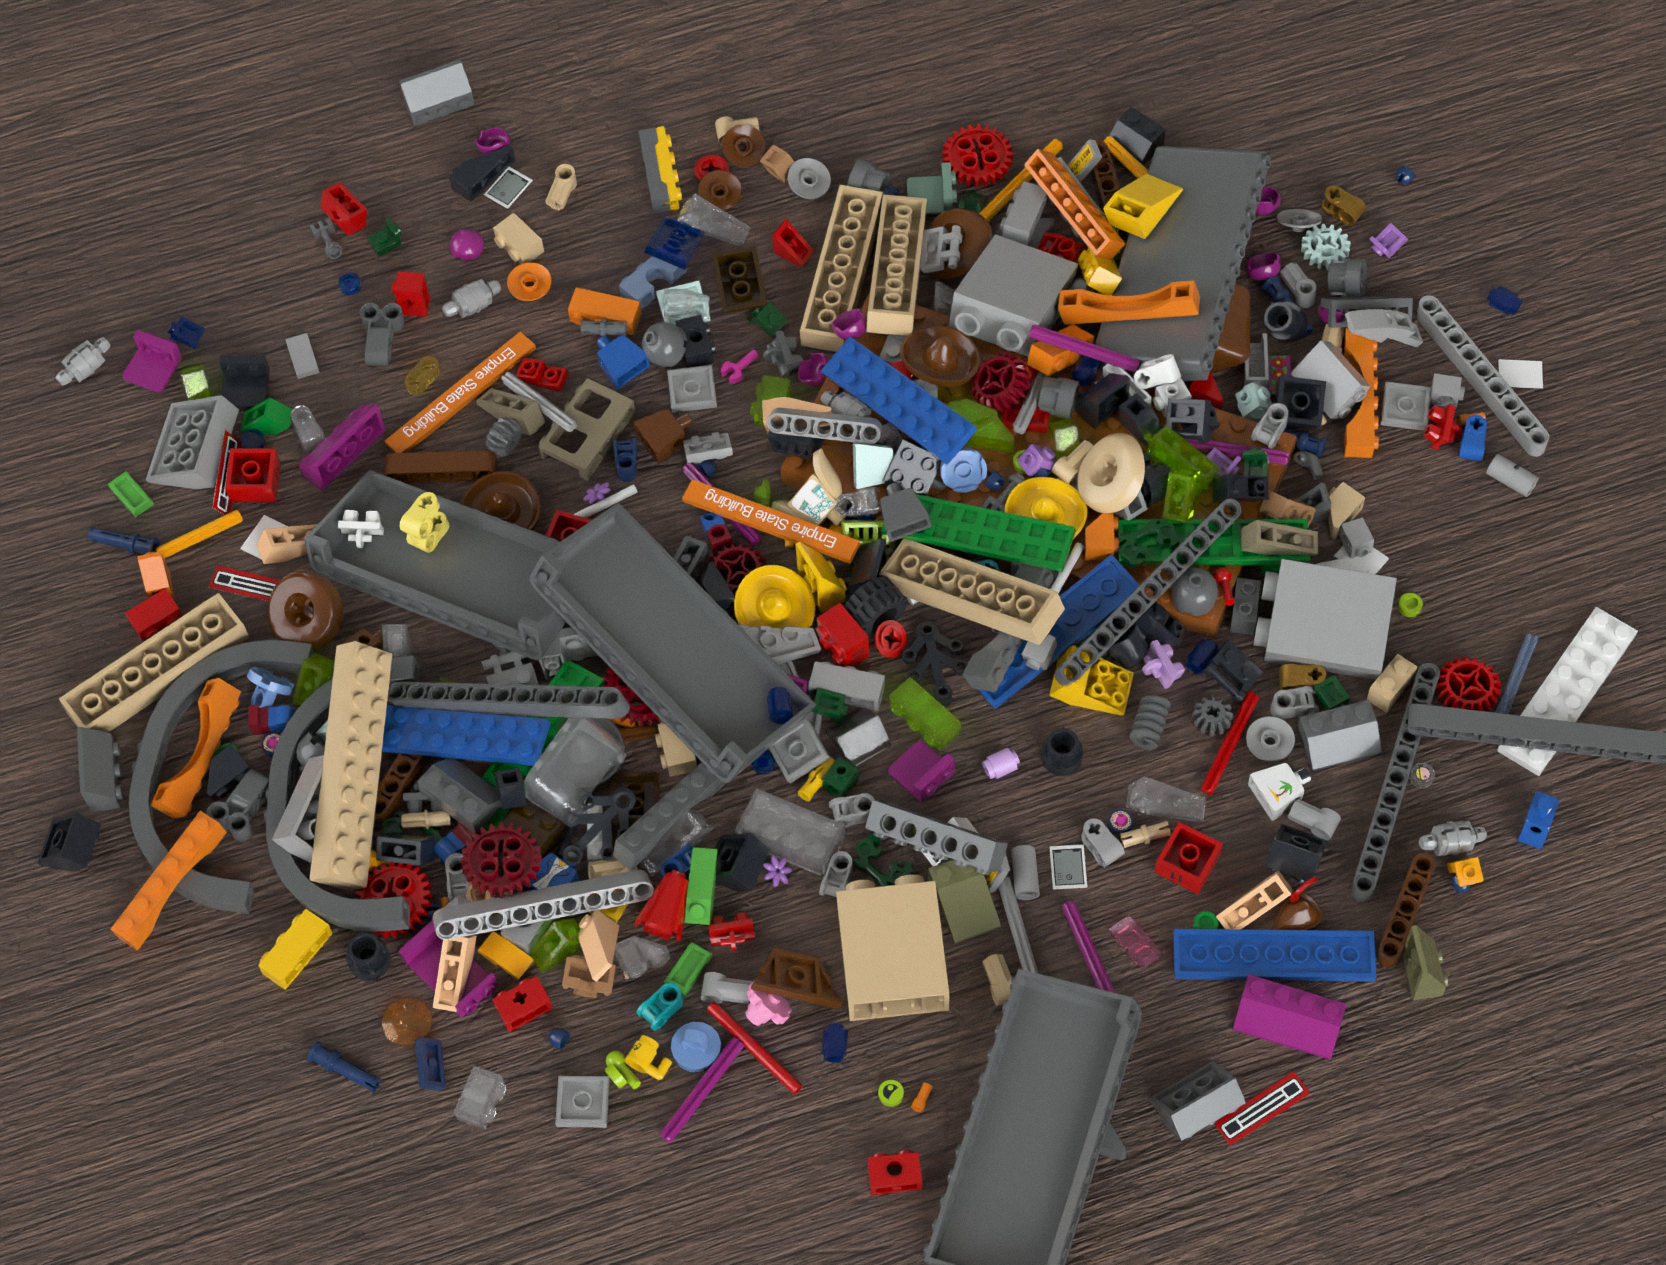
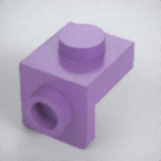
(1388, 241)
(1035, 458)
(1225, 464)

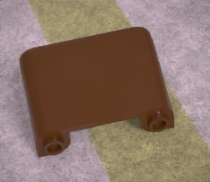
(1235, 337)

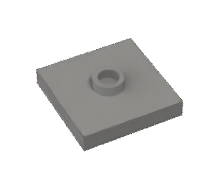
(692, 388)
(1405, 406)
(799, 751)
(582, 1101)

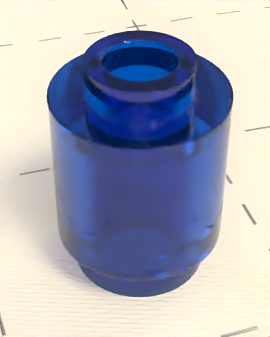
(1504, 300)
(1085, 370)
(1201, 655)
(779, 705)
(834, 1043)

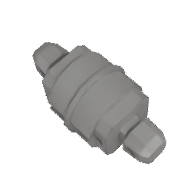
(471, 298)
(83, 361)
(846, 405)
(1452, 838)

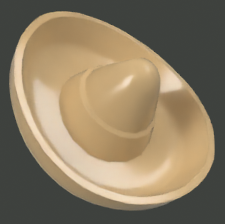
(1111, 473)

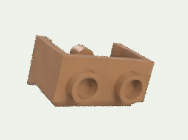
(1283, 508)

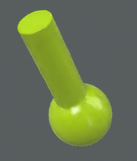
(617, 1059)

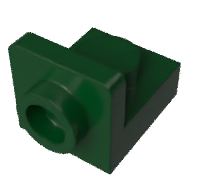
(386, 238)
(1331, 693)
(830, 704)

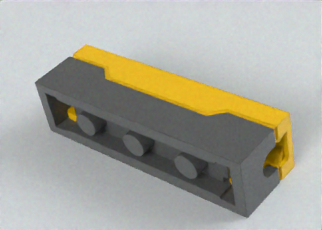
(658, 169)

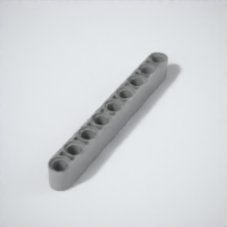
(1484, 384)
(531, 901)

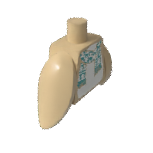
(817, 496)

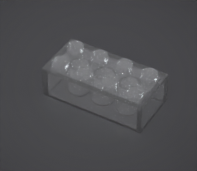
(792, 831)

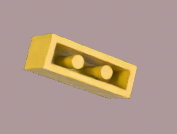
(1099, 272)
(295, 948)

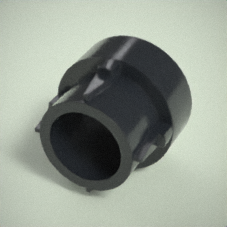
(1293, 328)
(1155, 482)
(1130, 647)
(1059, 763)
(371, 968)

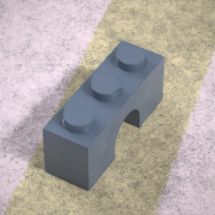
(638, 285)

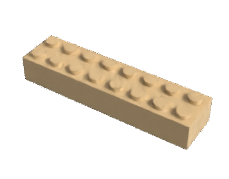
(841, 265)
(896, 265)
(973, 591)
(153, 666)

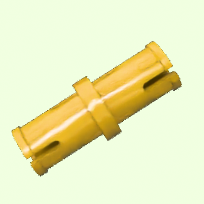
(815, 780)

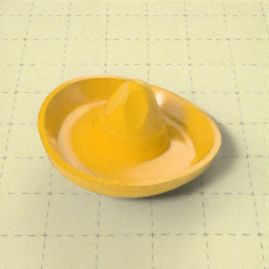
(1048, 501)
(774, 599)

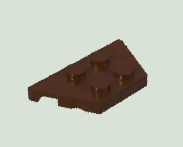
(796, 978)

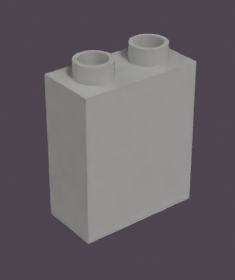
(1009, 293)
(1326, 618)

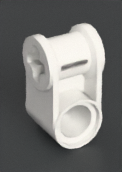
(1157, 372)

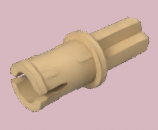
(425, 819)

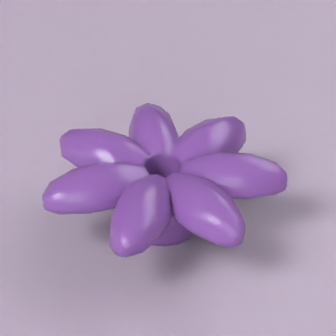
(598, 493)
(777, 870)

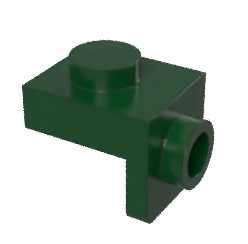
(768, 318)
(1256, 462)

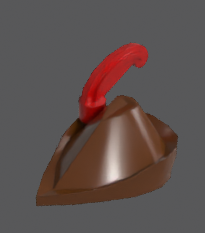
(1299, 911)

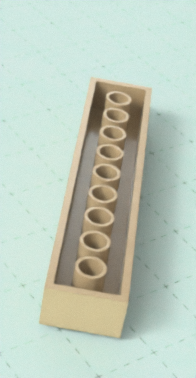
(351, 766)

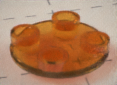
(406, 1021)

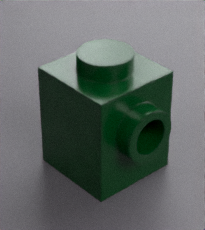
(840, 778)

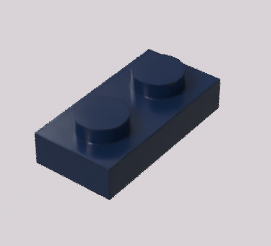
(430, 1064)

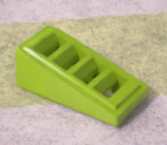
(856, 524)

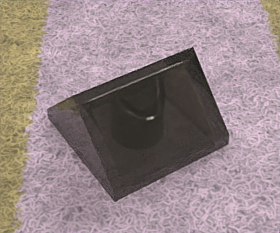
(859, 736)

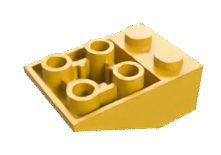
(1141, 205)
(1100, 688)

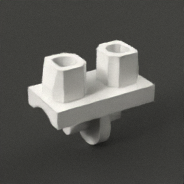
(361, 531)

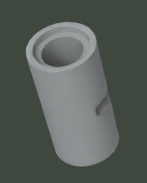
(1513, 477)
(1025, 872)

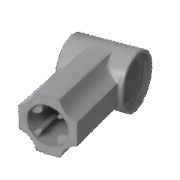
(1302, 287)
(1320, 821)
(719, 988)

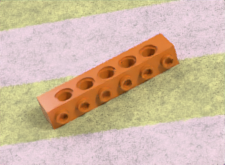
(1074, 204)

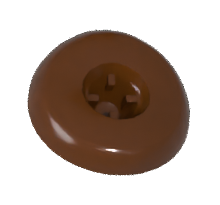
(975, 237)
(940, 356)
(505, 497)
(305, 609)

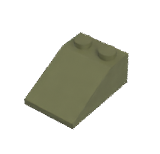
(964, 900)
(1423, 965)

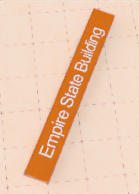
(460, 394)
(771, 521)

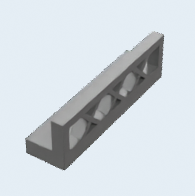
(1364, 303)

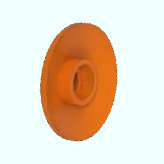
(529, 274)

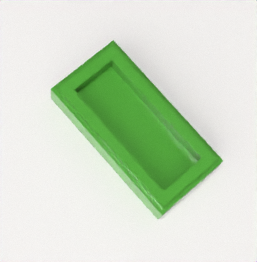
(130, 494)
(689, 967)

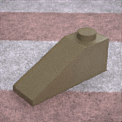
(520, 409)
(1278, 539)

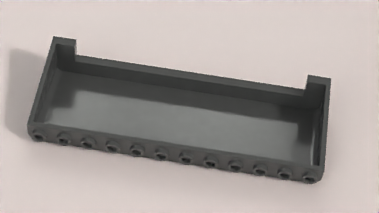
(1195, 240)
(468, 582)
(667, 640)
(1035, 1125)

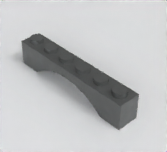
(990, 664)
(645, 833)

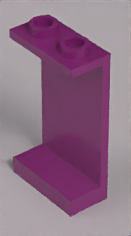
(424, 956)

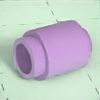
(1000, 763)

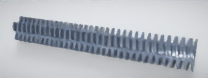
(1516, 674)

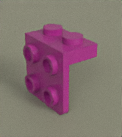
(152, 362)
(922, 770)

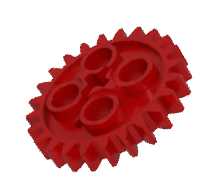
(992, 149)
(415, 894)

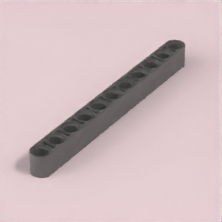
(1139, 597)
(512, 699)
(1537, 733)
(1391, 790)

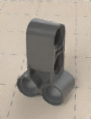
(380, 331)
(241, 805)

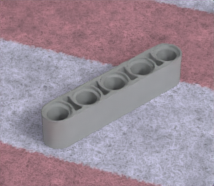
(813, 429)

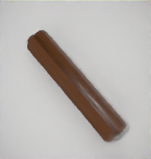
(639, 733)

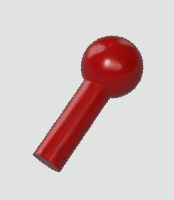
(1223, 577)

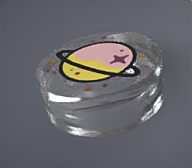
(1422, 775)

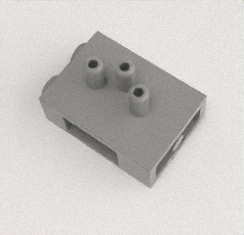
(1342, 380)

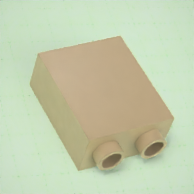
(892, 948)

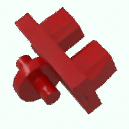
(1445, 429)
(731, 932)

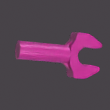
(738, 367)

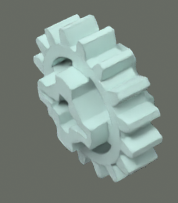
(1325, 246)

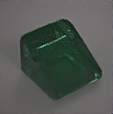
(973, 201)

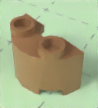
(579, 978)

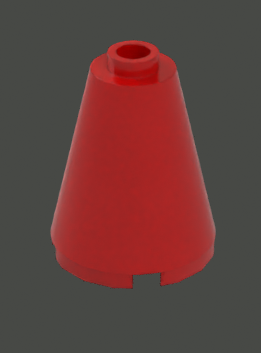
(666, 908)

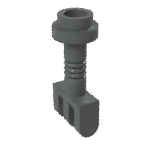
(333, 249)
(999, 504)

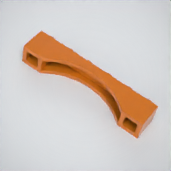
(1173, 300)
(1360, 431)
(215, 707)
(142, 912)

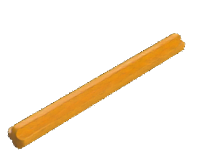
(1007, 193)

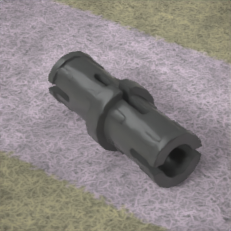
(604, 327)

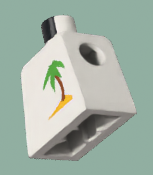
(1278, 788)

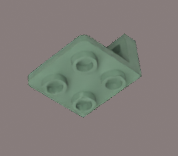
(936, 190)

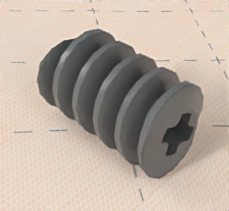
(1149, 722)

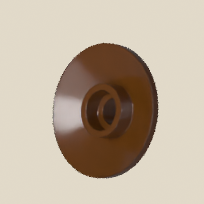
(753, 143)
(722, 182)

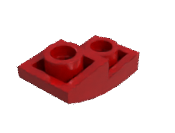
(538, 374)

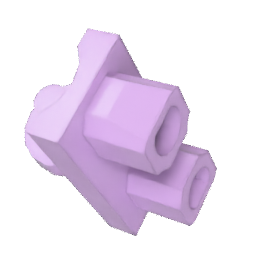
(1159, 664)

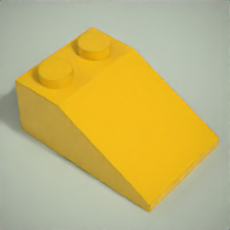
(820, 577)

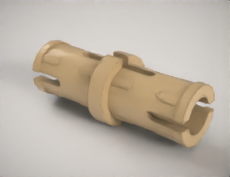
(1145, 834)

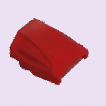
(1061, 247)

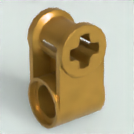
(1344, 206)
(1297, 676)

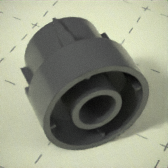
(867, 176)
(1348, 277)
(1059, 396)

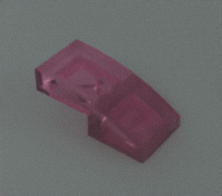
(1135, 941)

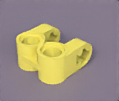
(420, 521)

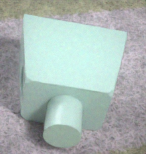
(870, 463)

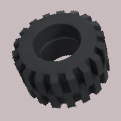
(874, 603)

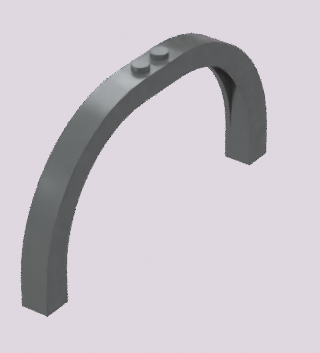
(224, 664)
(352, 914)

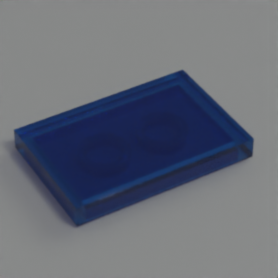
(674, 242)

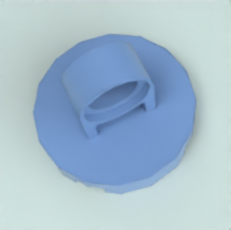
(964, 470)
(267, 686)
(695, 1046)

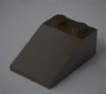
(739, 279)
(646, 791)
(540, 823)

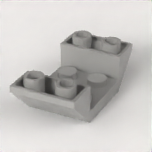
(566, 646)

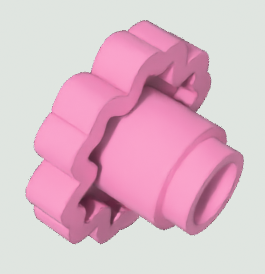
(766, 1007)

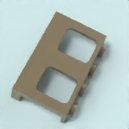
(599, 431)

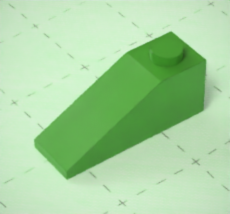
(701, 886)

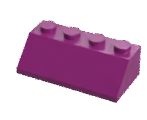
(343, 446)
(1289, 1017)

